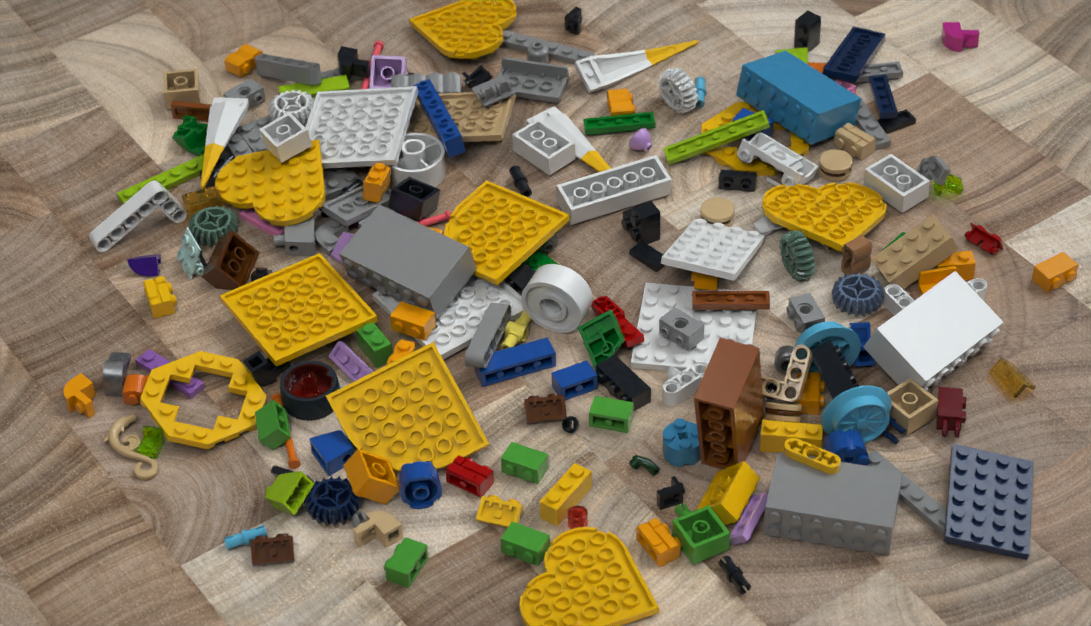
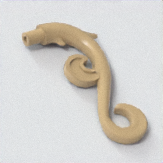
(130, 451)

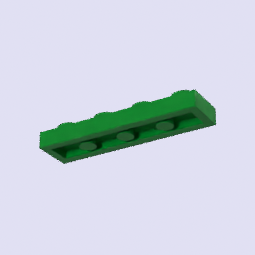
(618, 123)

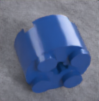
(847, 446)
(419, 484)

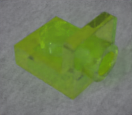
(952, 184)
(151, 442)

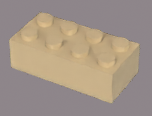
(915, 252)

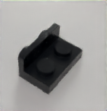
(737, 180)

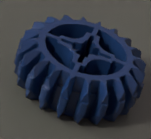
(332, 501)

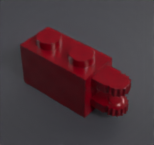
(950, 410)

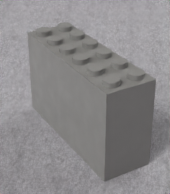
(408, 261)
(837, 510)

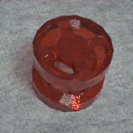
(577, 517)

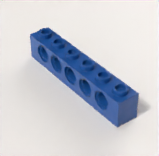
(440, 118)

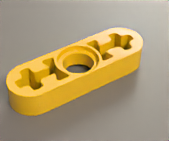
(803, 448)

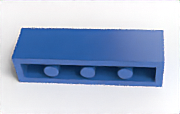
(517, 362)

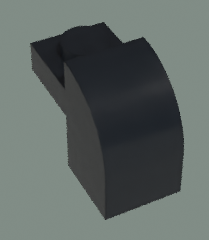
(350, 64)
(263, 369)

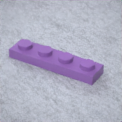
(152, 360)

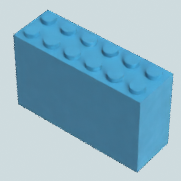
(797, 96)

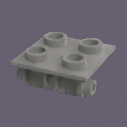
(494, 90)

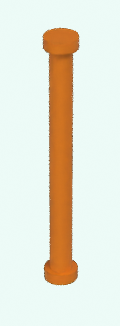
(293, 462)

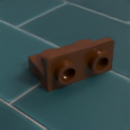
(545, 408)
(272, 550)

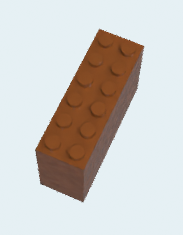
(729, 404)

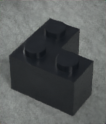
(642, 223)

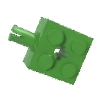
(700, 533)

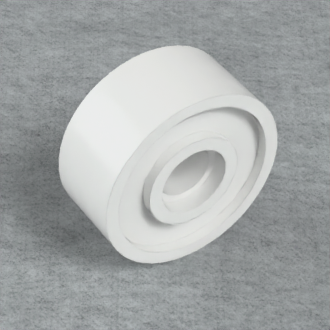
(421, 159)
(557, 298)

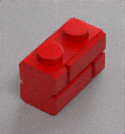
(470, 476)

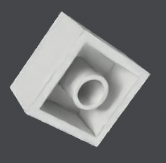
(285, 137)

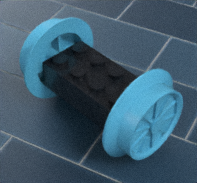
(853, 406)

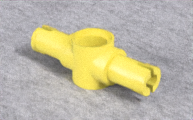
(516, 331)

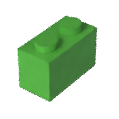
(374, 344)
(611, 414)
(272, 425)
(524, 463)
(525, 543)
(406, 562)

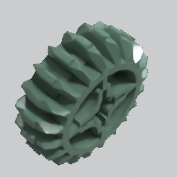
(212, 224)
(797, 255)

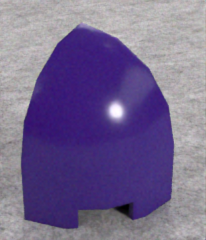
(145, 265)

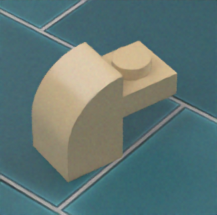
(380, 526)

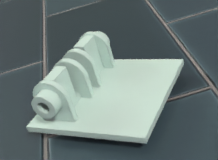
(189, 255)

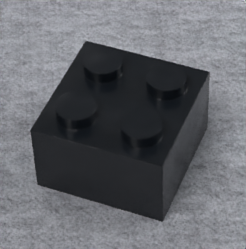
(414, 198)

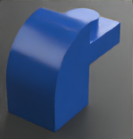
(862, 329)

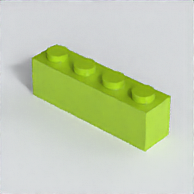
(328, 84)

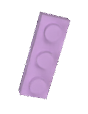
(349, 361)
(749, 519)

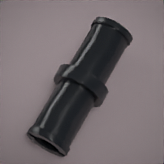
(520, 181)
(734, 574)

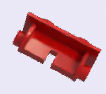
(991, 242)

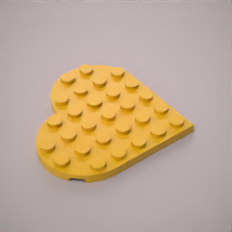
(466, 27)
(276, 190)
(826, 213)
(587, 584)

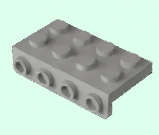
(535, 79)

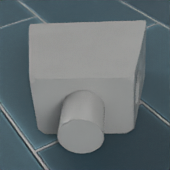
(298, 239)

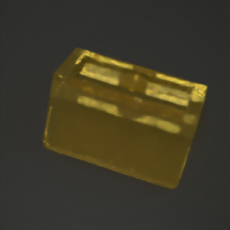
(1010, 377)

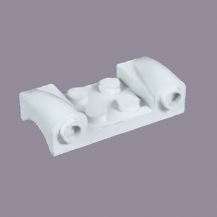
(795, 167)

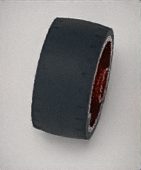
(305, 390)

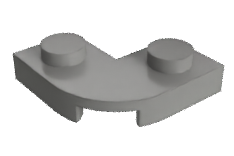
(934, 168)
(328, 234)

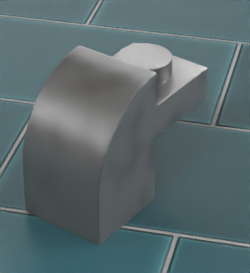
(115, 373)

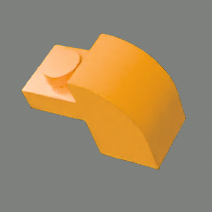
(78, 395)

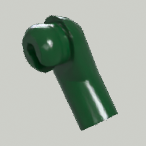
(647, 463)

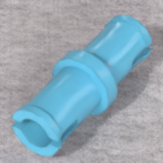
(701, 91)
(244, 537)

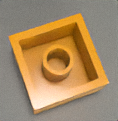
(371, 477)

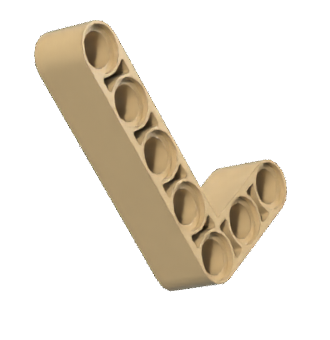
(789, 382)

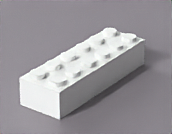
(613, 189)

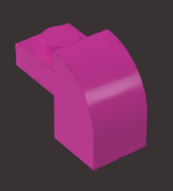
(956, 39)

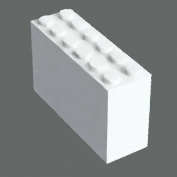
(934, 333)

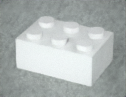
(544, 146)
(897, 183)

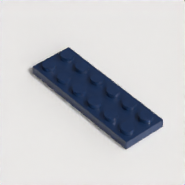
(854, 54)

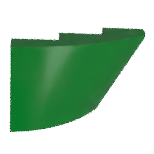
(191, 135)
(602, 337)

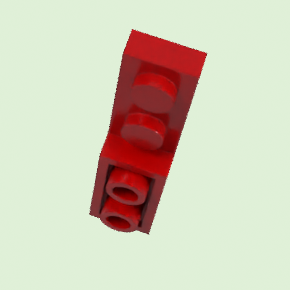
(631, 334)

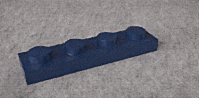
(883, 97)

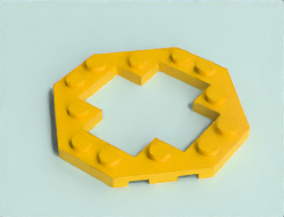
(728, 155)
(182, 370)

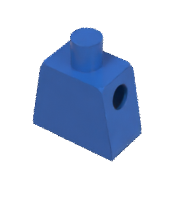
(331, 450)

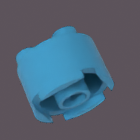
(681, 443)

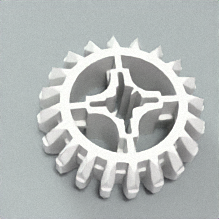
(678, 90)
(295, 102)

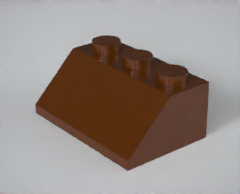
(230, 262)

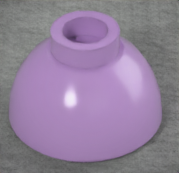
(641, 140)

